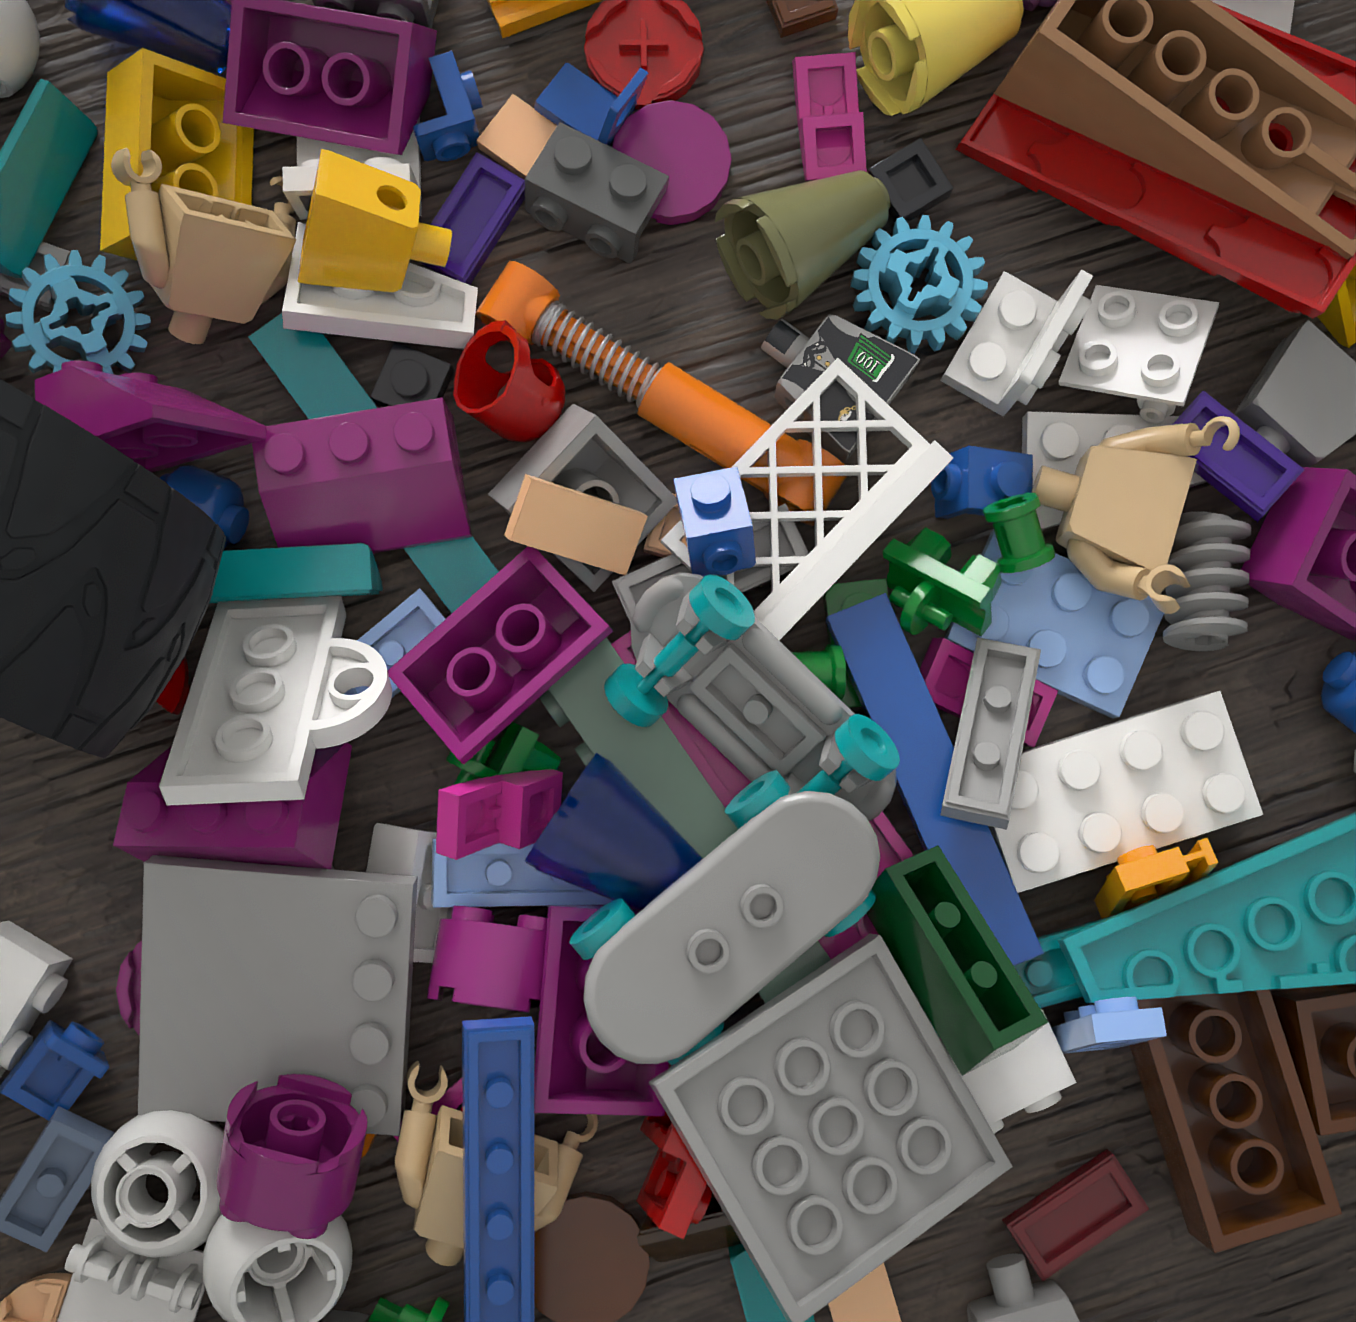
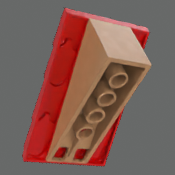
(1189, 136)

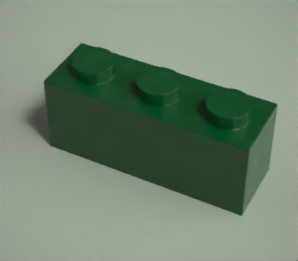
(952, 960)

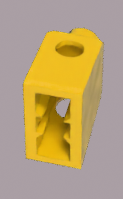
(365, 228)

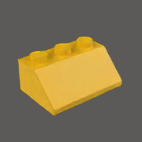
(180, 117)

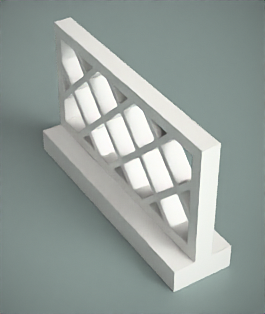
(858, 526)

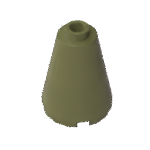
(797, 236)

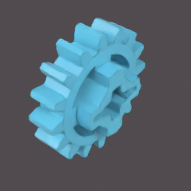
(66, 295)
(943, 295)

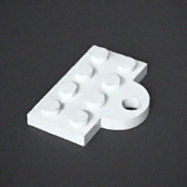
(269, 699)

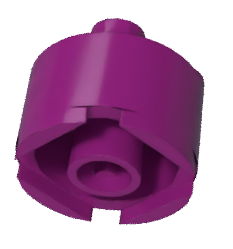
(488, 960)
(290, 1155)

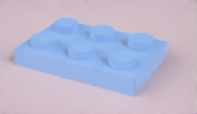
(1086, 636)

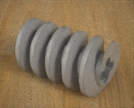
(1205, 557)

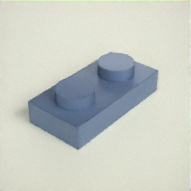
(52, 1179)

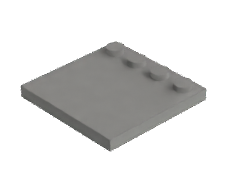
(273, 978)
(831, 1127)

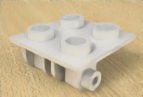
(1140, 347)
(130, 1287)

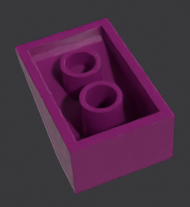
(142, 418)
(1309, 550)

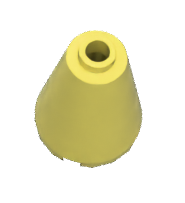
(925, 45)

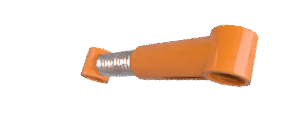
(663, 396)

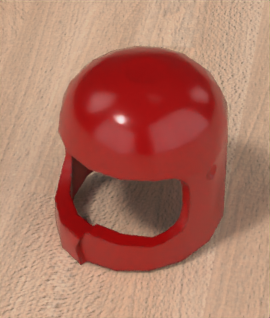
(532, 393)

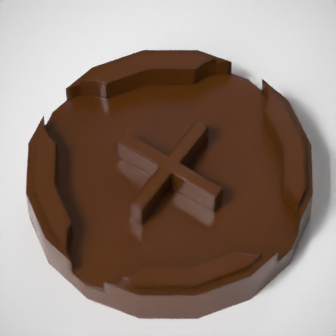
(589, 1261)

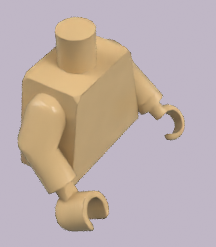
(204, 250)
(1128, 506)
(432, 1170)

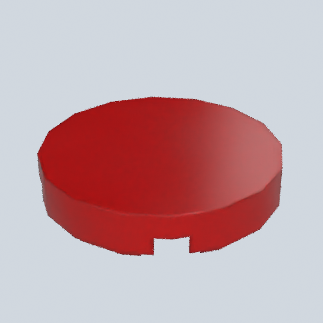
(646, 35)

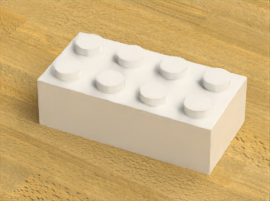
(1125, 789)

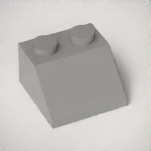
(594, 461)

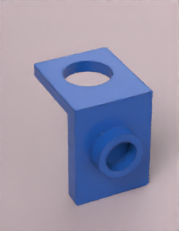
(588, 105)

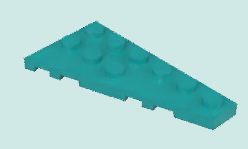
(1246, 928)

